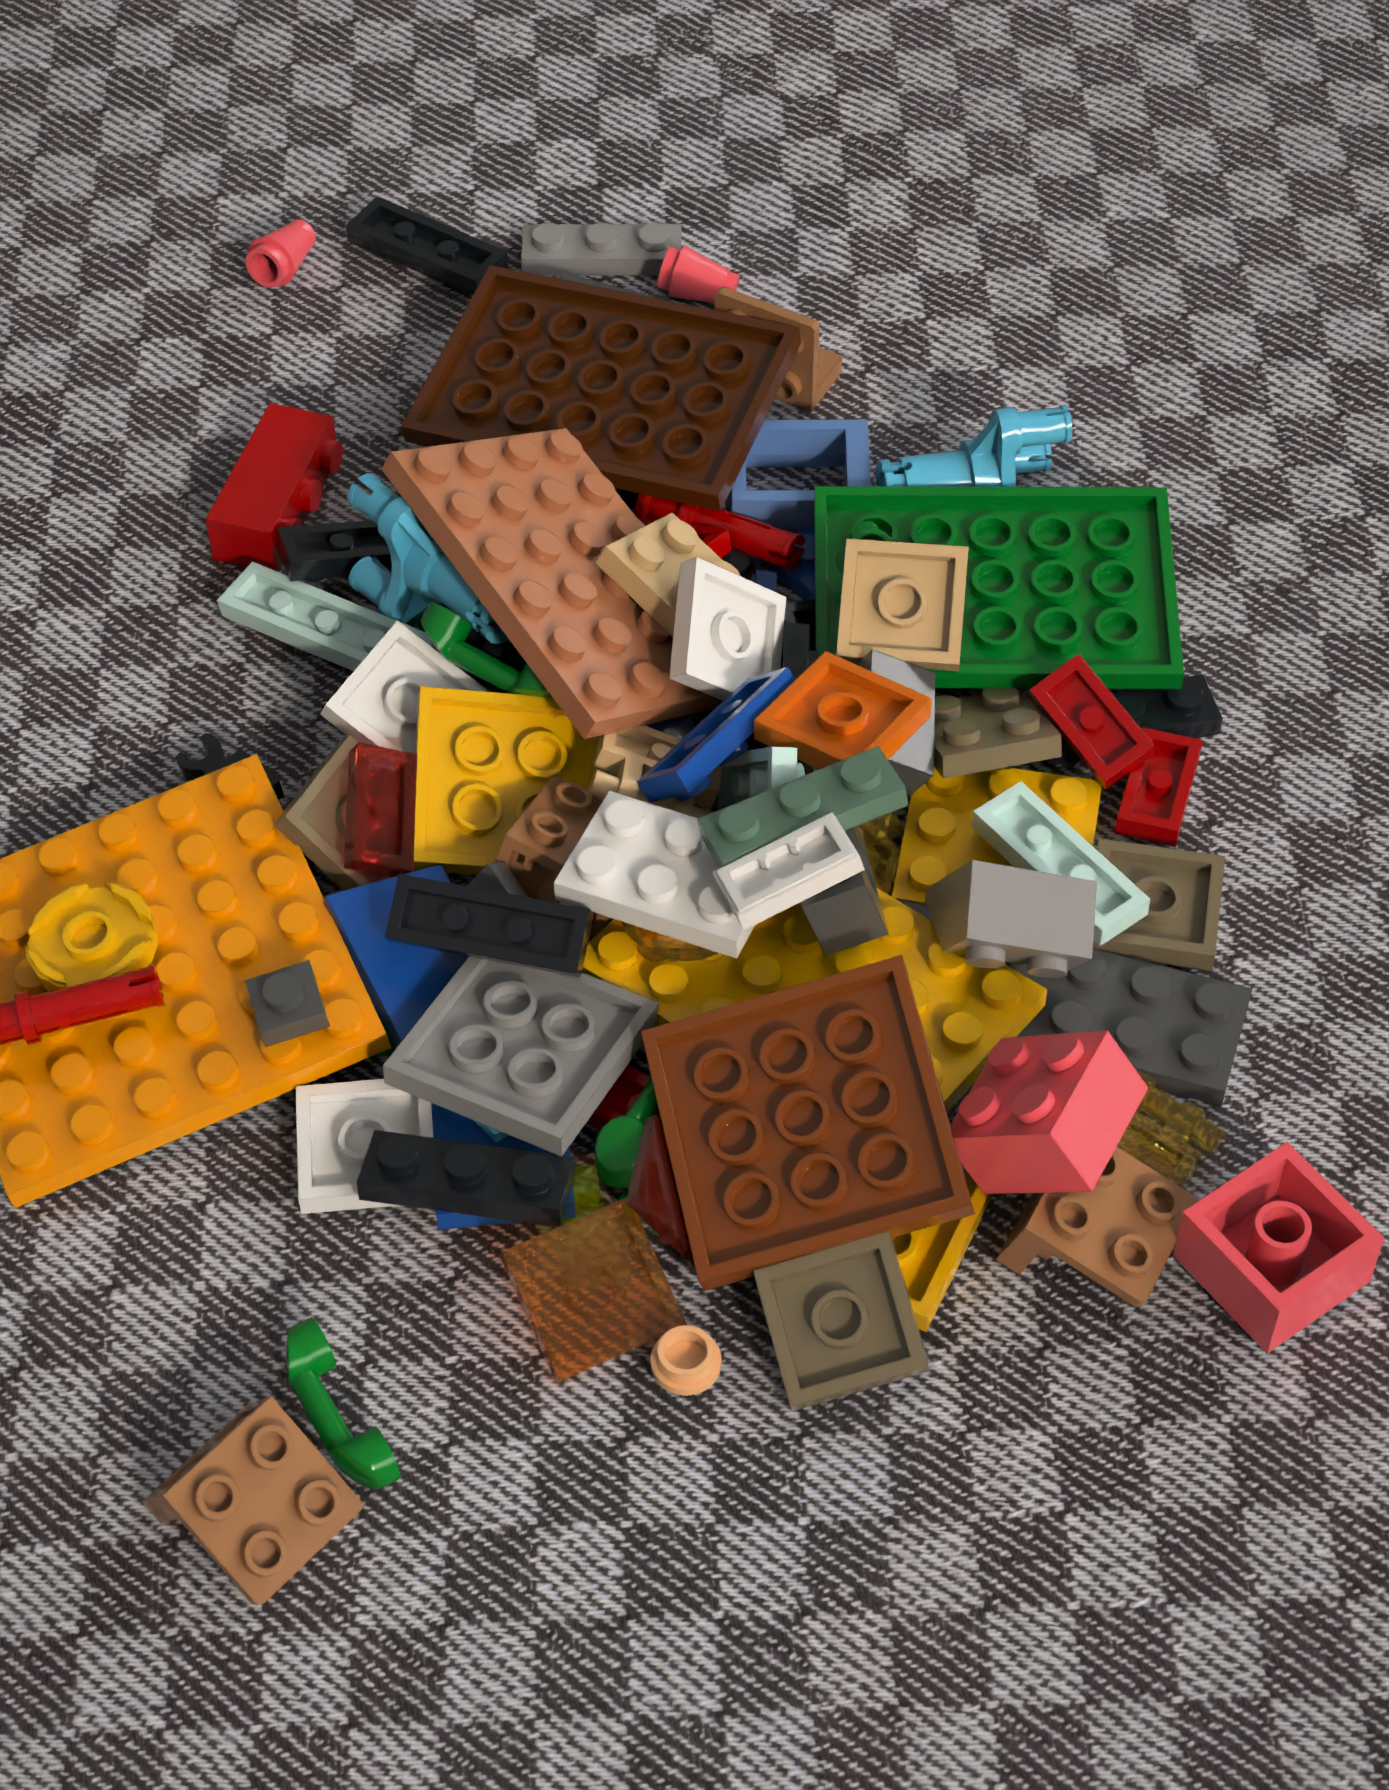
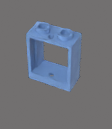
(800, 445)

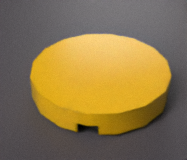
(90, 935)

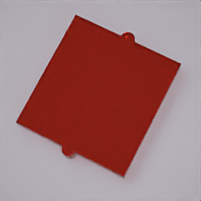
(654, 1189)

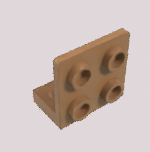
(812, 367)
(546, 837)
(1110, 1234)
(257, 1499)

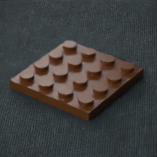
(805, 1121)

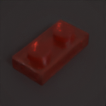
(380, 810)

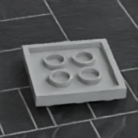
(522, 1049)

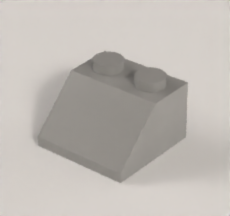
(1014, 917)

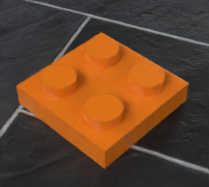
(840, 712)

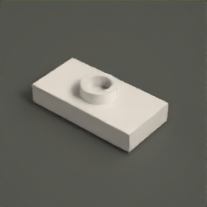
(788, 871)

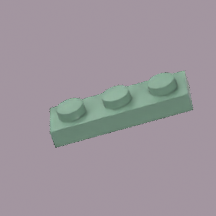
(851, 789)

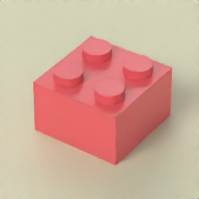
(1047, 1113)
(1277, 1247)

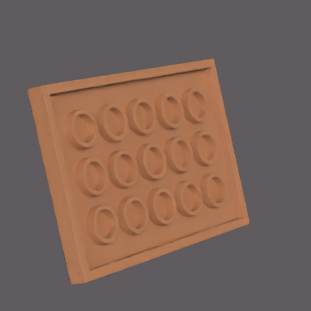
(525, 534)

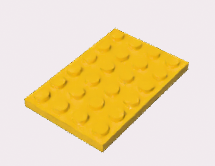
(959, 1004)

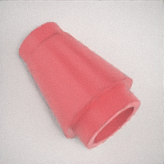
(278, 255)
(693, 275)

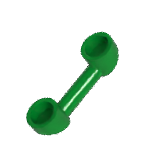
(448, 635)
(620, 1140)
(361, 1458)

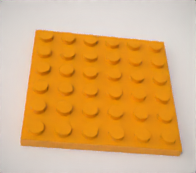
(226, 909)

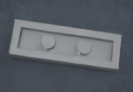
(597, 248)

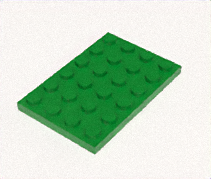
(1043, 577)

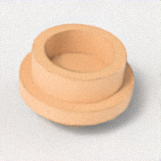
(686, 1360)

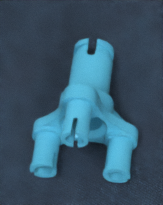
(1005, 447)
(419, 566)

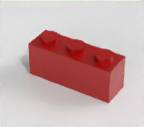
(273, 485)

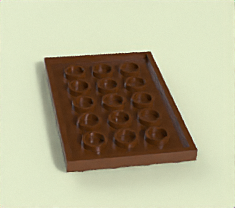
(643, 382)

